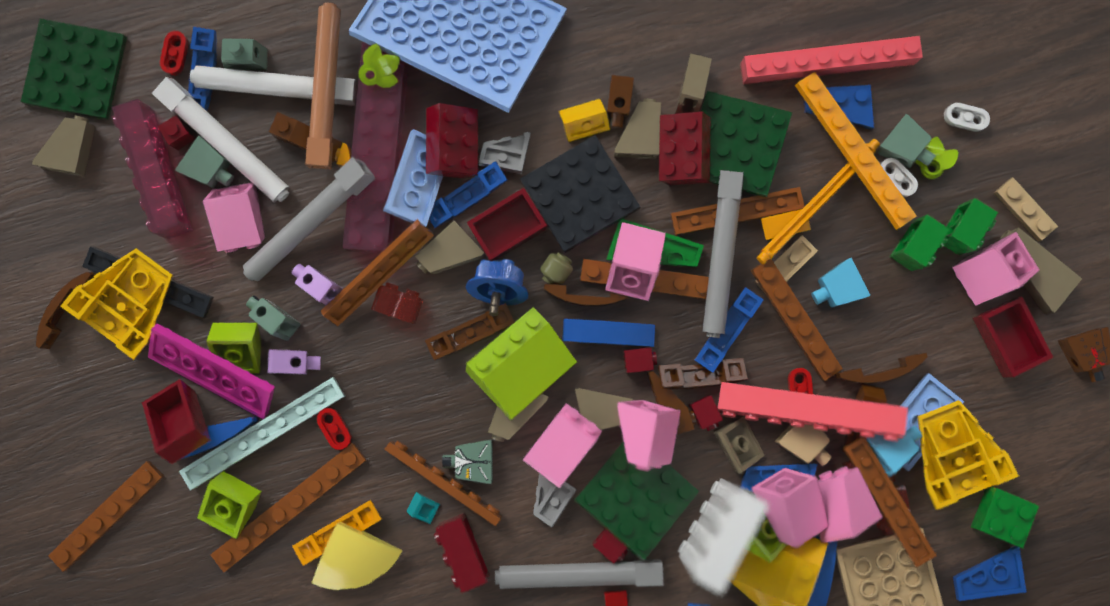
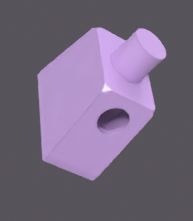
(316, 283)
(281, 362)

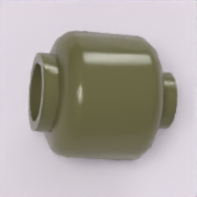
(556, 268)

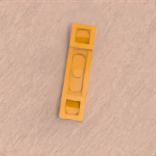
(315, 544)

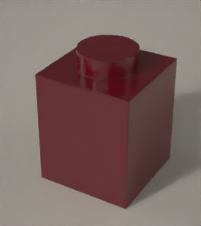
(176, 132)
(639, 360)
(706, 413)
(610, 546)

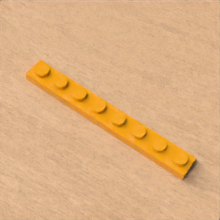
(855, 150)

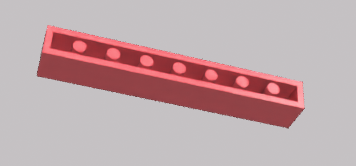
(831, 60)
(813, 410)

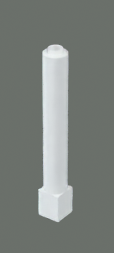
(268, 83)
(183, 104)

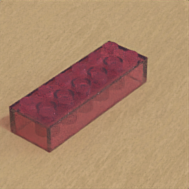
(151, 169)

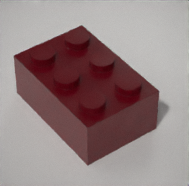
(451, 141)
(684, 148)
(507, 225)
(1012, 337)
(175, 421)
(462, 553)

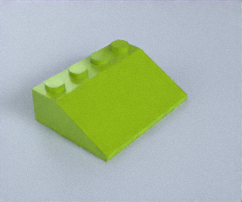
(521, 363)

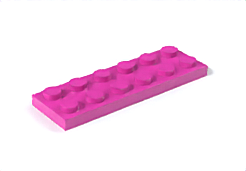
(210, 371)

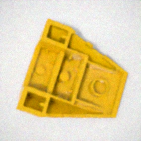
(123, 301)
(959, 455)
(784, 580)

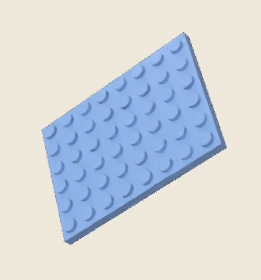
(467, 43)

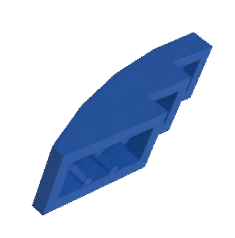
(608, 332)
(224, 432)

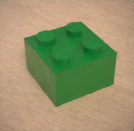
(969, 226)
(920, 243)
(1004, 516)

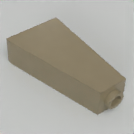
(1052, 281)

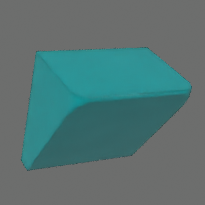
(423, 508)

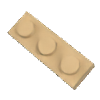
(1025, 209)
(794, 258)

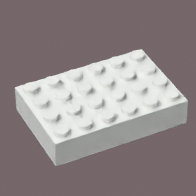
(721, 534)

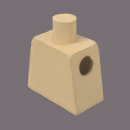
(805, 443)

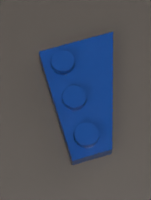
(854, 102)
(757, 474)
(992, 577)

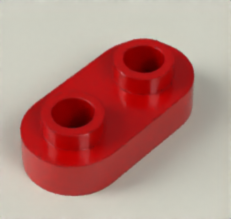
(174, 54)
(803, 387)
(333, 429)

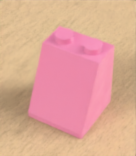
(235, 217)
(635, 261)
(996, 269)
(648, 432)
(562, 445)
(846, 504)
(794, 506)

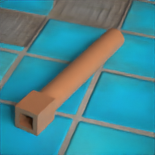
(320, 142)

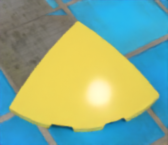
(353, 559)

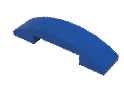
(204, 54)
(467, 195)
(737, 318)
(824, 579)

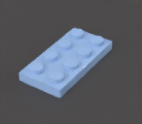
(413, 189)
(925, 397)

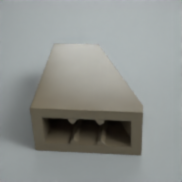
(693, 84)
(642, 132)
(67, 147)
(448, 251)
(599, 407)
(504, 428)

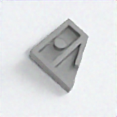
(507, 152)
(551, 500)

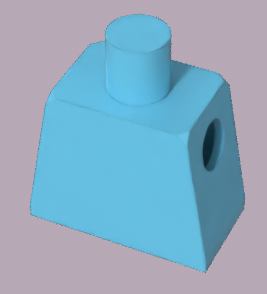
(841, 285)
(895, 453)

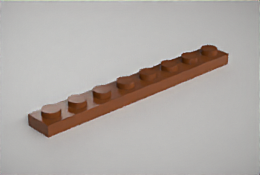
(288, 507)

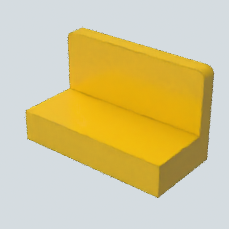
(584, 120)

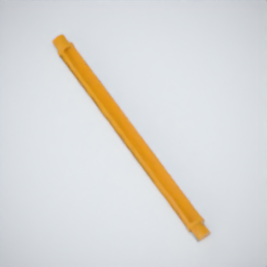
(810, 209)

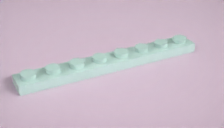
(262, 433)

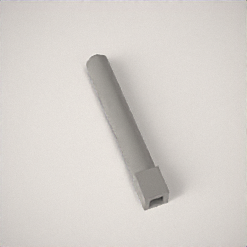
(349, 180)
(722, 252)
(581, 574)

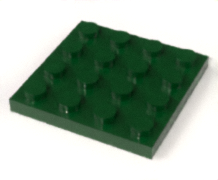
(74, 69)
(745, 140)
(636, 502)

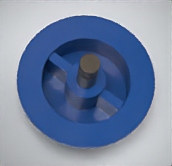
(497, 284)

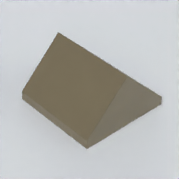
(739, 444)

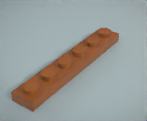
(750, 209)
(377, 273)
(666, 281)
(796, 319)
(436, 476)
(889, 502)
(106, 516)

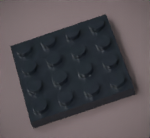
(580, 193)

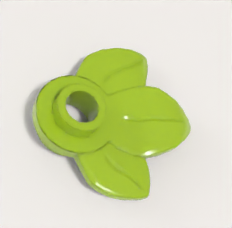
(381, 65)
(943, 160)

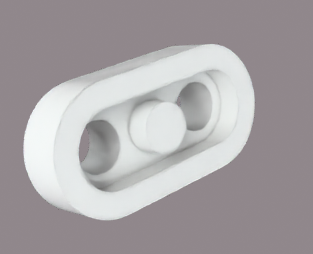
(965, 116)
(900, 175)

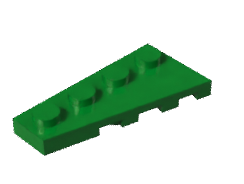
(675, 250)

